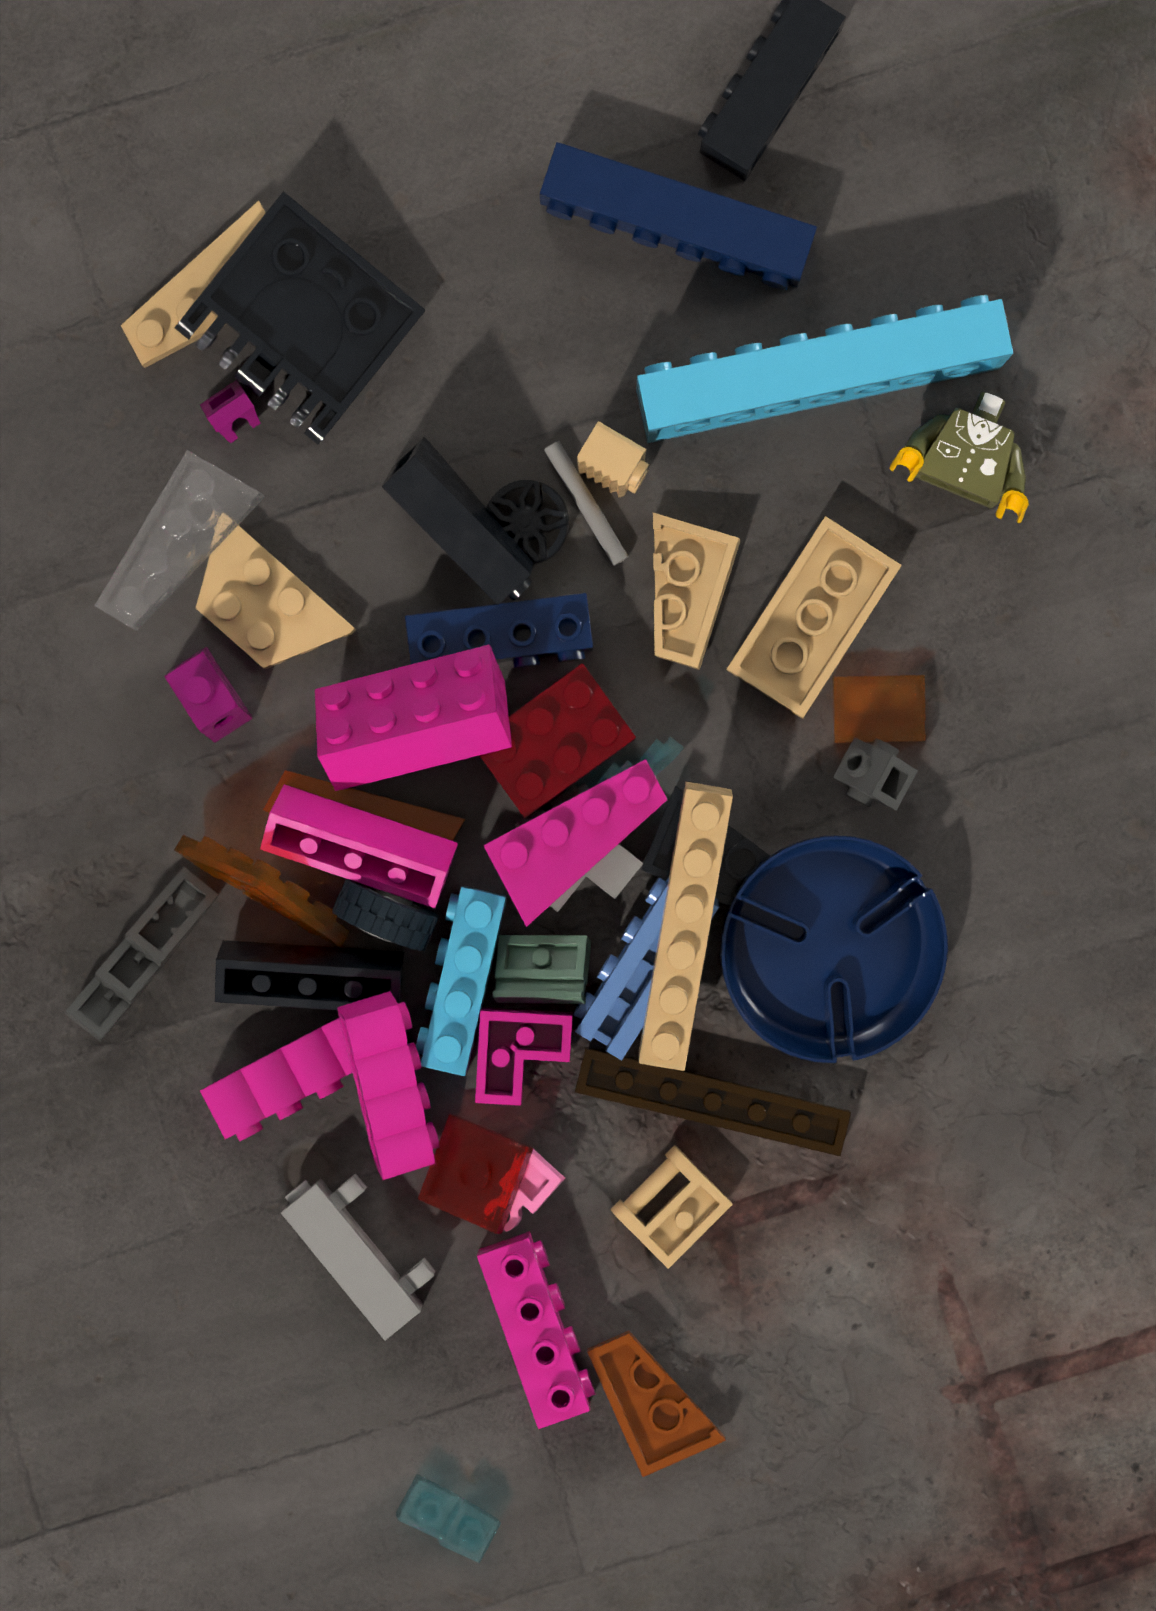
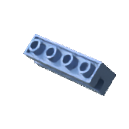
(620, 1002)

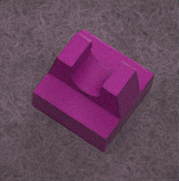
(228, 406)

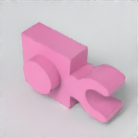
(535, 1188)

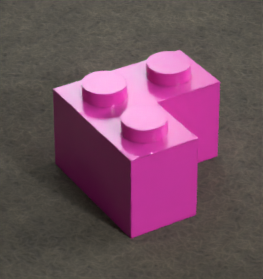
(508, 1040)

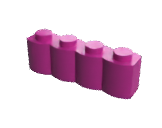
(279, 1081)
(387, 1084)

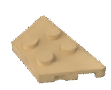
(264, 603)

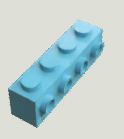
(463, 980)

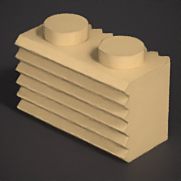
(613, 460)

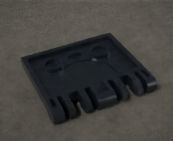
(306, 311)

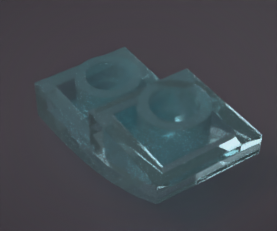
(658, 757)
(448, 1518)

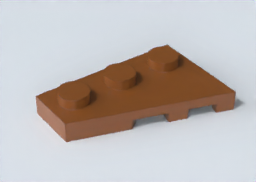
(650, 1406)

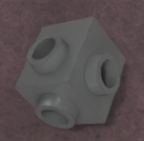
(866, 770)

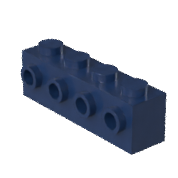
(514, 630)

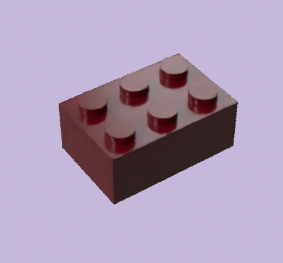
(558, 741)

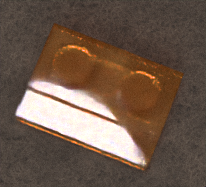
(879, 708)

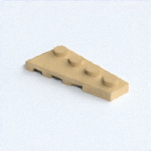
(153, 324)

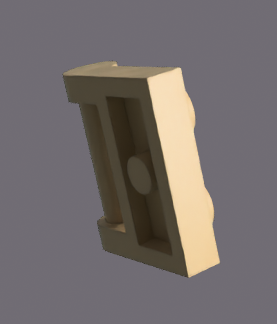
(682, 1217)

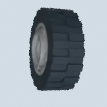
(385, 915)

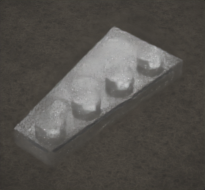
(179, 533)

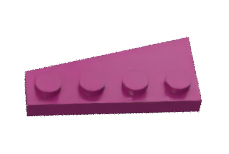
(564, 843)

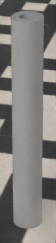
(586, 503)

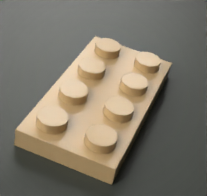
(813, 617)

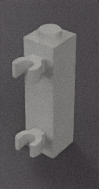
(352, 1256)

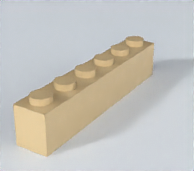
(685, 925)

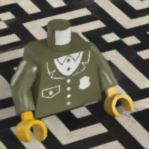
(969, 457)

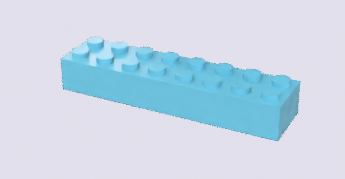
(823, 369)

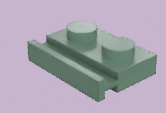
(542, 969)

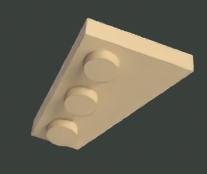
(689, 586)

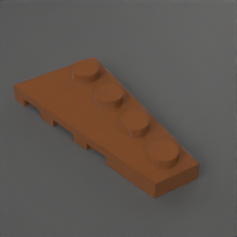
(421, 818)

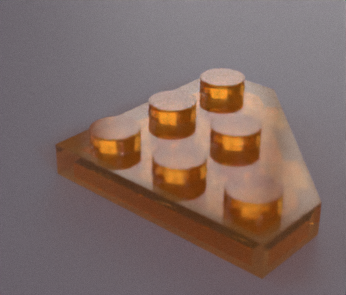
(263, 885)

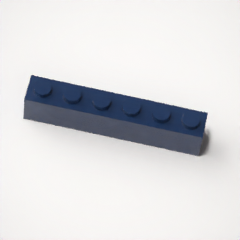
(676, 216)

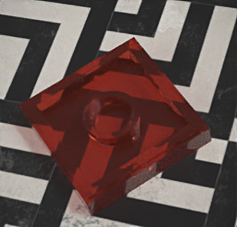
(475, 1174)

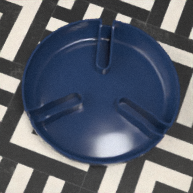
(833, 948)

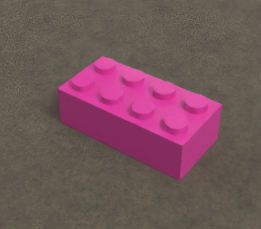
(412, 718)

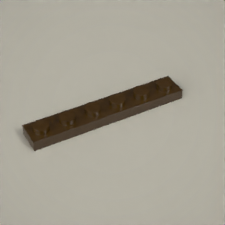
(713, 1102)

